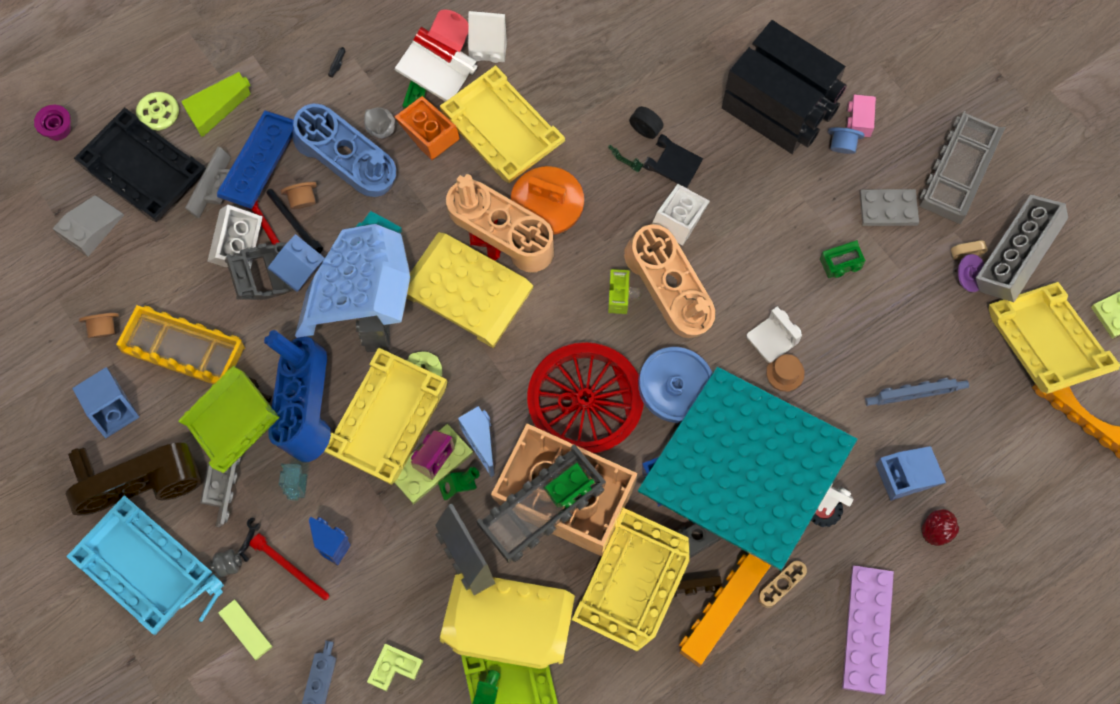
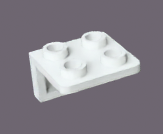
(775, 335)

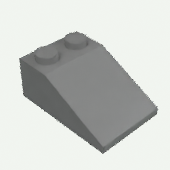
(88, 224)

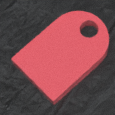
(449, 29)

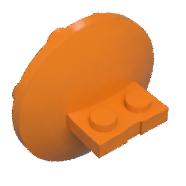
(550, 195)

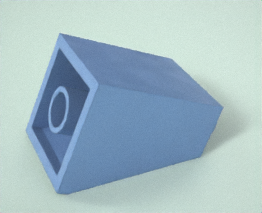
(105, 403)

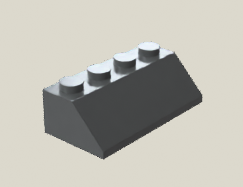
(464, 552)

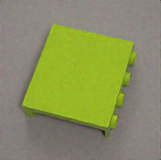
(229, 418)

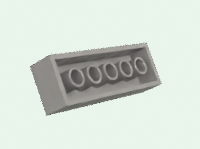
(1022, 248)

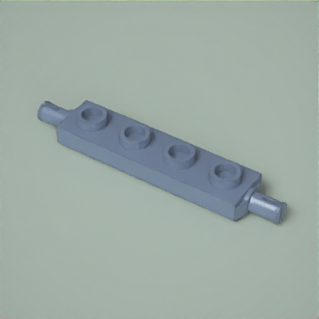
(910, 392)
(320, 676)

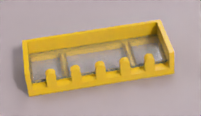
(179, 344)

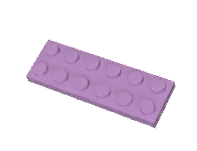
(868, 630)

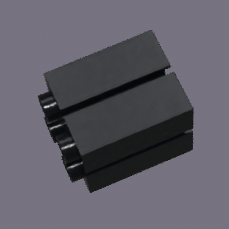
(784, 88)

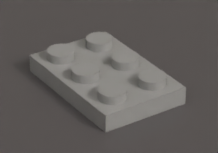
(889, 207)

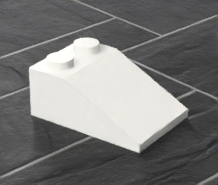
(487, 36)
(681, 212)

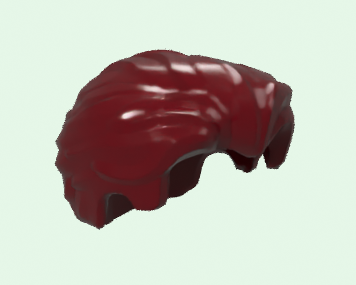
(940, 527)

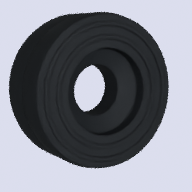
(646, 122)

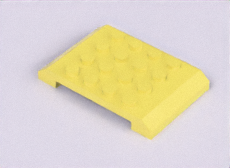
(501, 125)
(467, 288)
(1051, 339)
(386, 416)

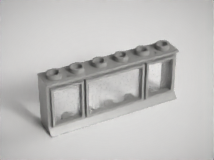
(961, 167)

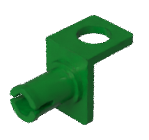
(459, 482)
(487, 691)

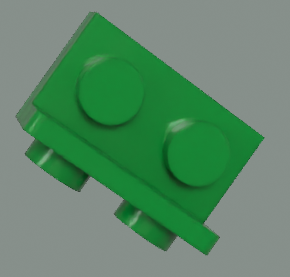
(568, 486)

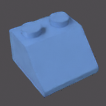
(296, 263)

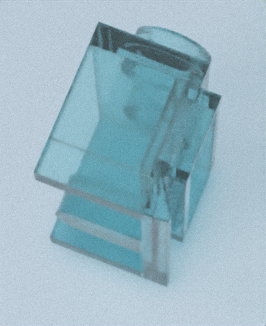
(293, 481)

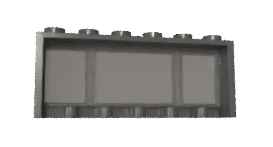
(531, 511)

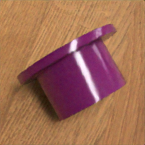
(53, 122)

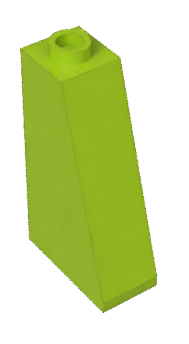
(216, 102)

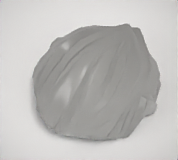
(379, 122)

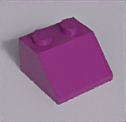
(433, 454)

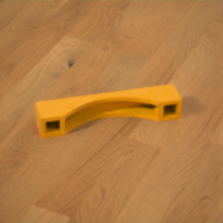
(1067, 403)

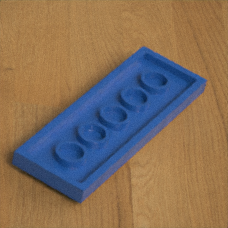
(257, 160)

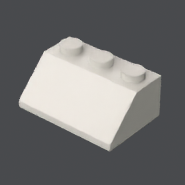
(233, 232)

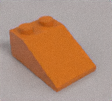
(428, 127)

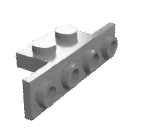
(209, 183)
(218, 490)

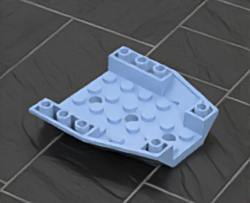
(372, 289)

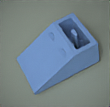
(909, 472)

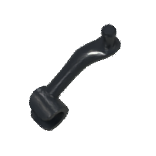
(244, 547)

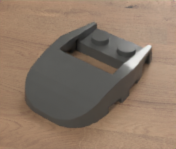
(243, 278)

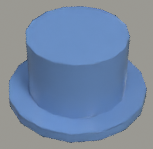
(845, 139)

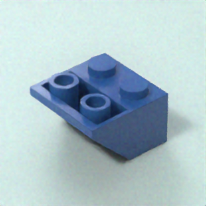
(329, 542)

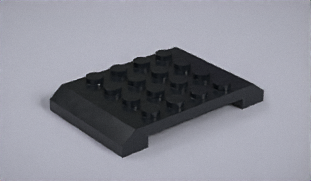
(139, 165)

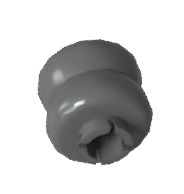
(226, 563)

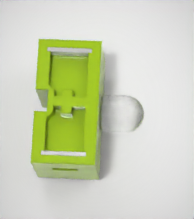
(620, 292)

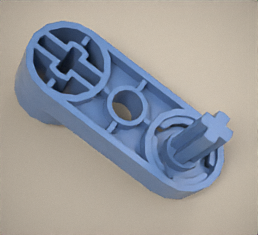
(326, 132)

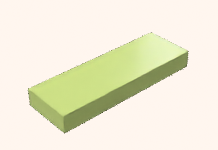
(245, 629)

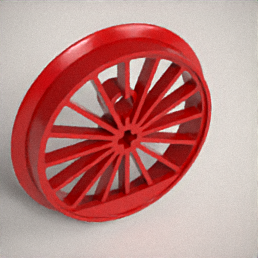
(625, 376)

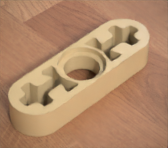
(797, 578)

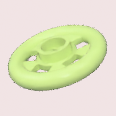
(163, 123)

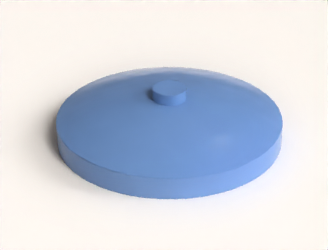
(672, 382)

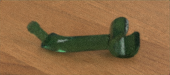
(635, 165)

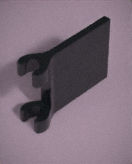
(675, 162)

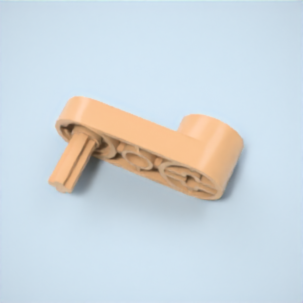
(522, 236)
(668, 259)

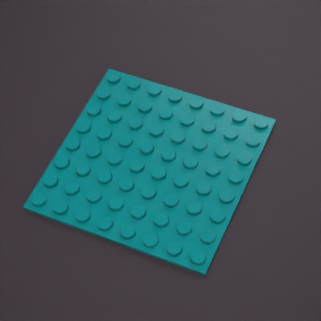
(748, 467)

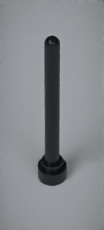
(292, 220)

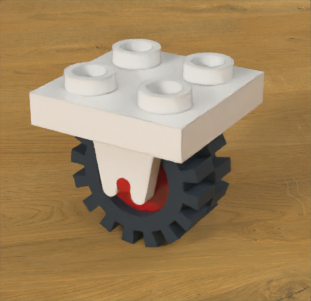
(831, 507)

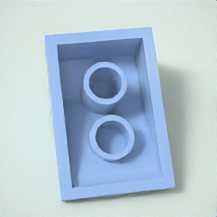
(476, 429)

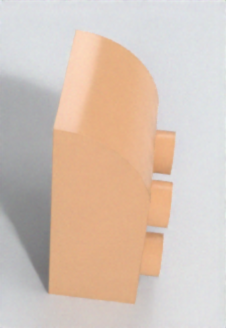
(594, 523)

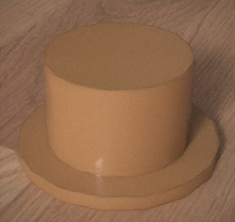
(300, 195)
(100, 325)
(785, 373)

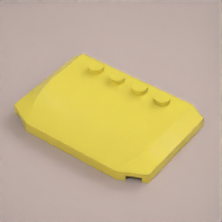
(634, 581)
(509, 622)

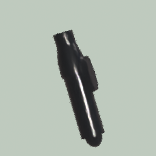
(336, 65)

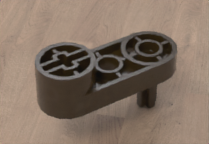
(165, 470)

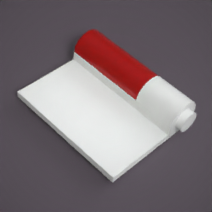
(435, 66)

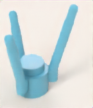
(210, 585)

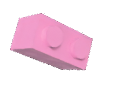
(861, 114)

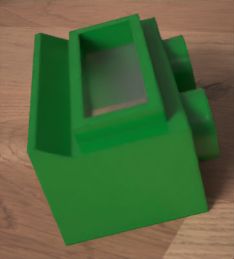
(842, 259)

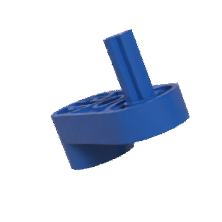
(299, 397)

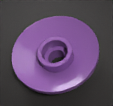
(968, 271)

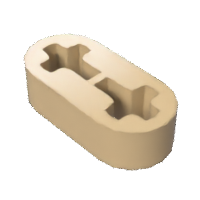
(976, 248)

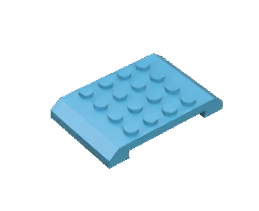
(139, 564)

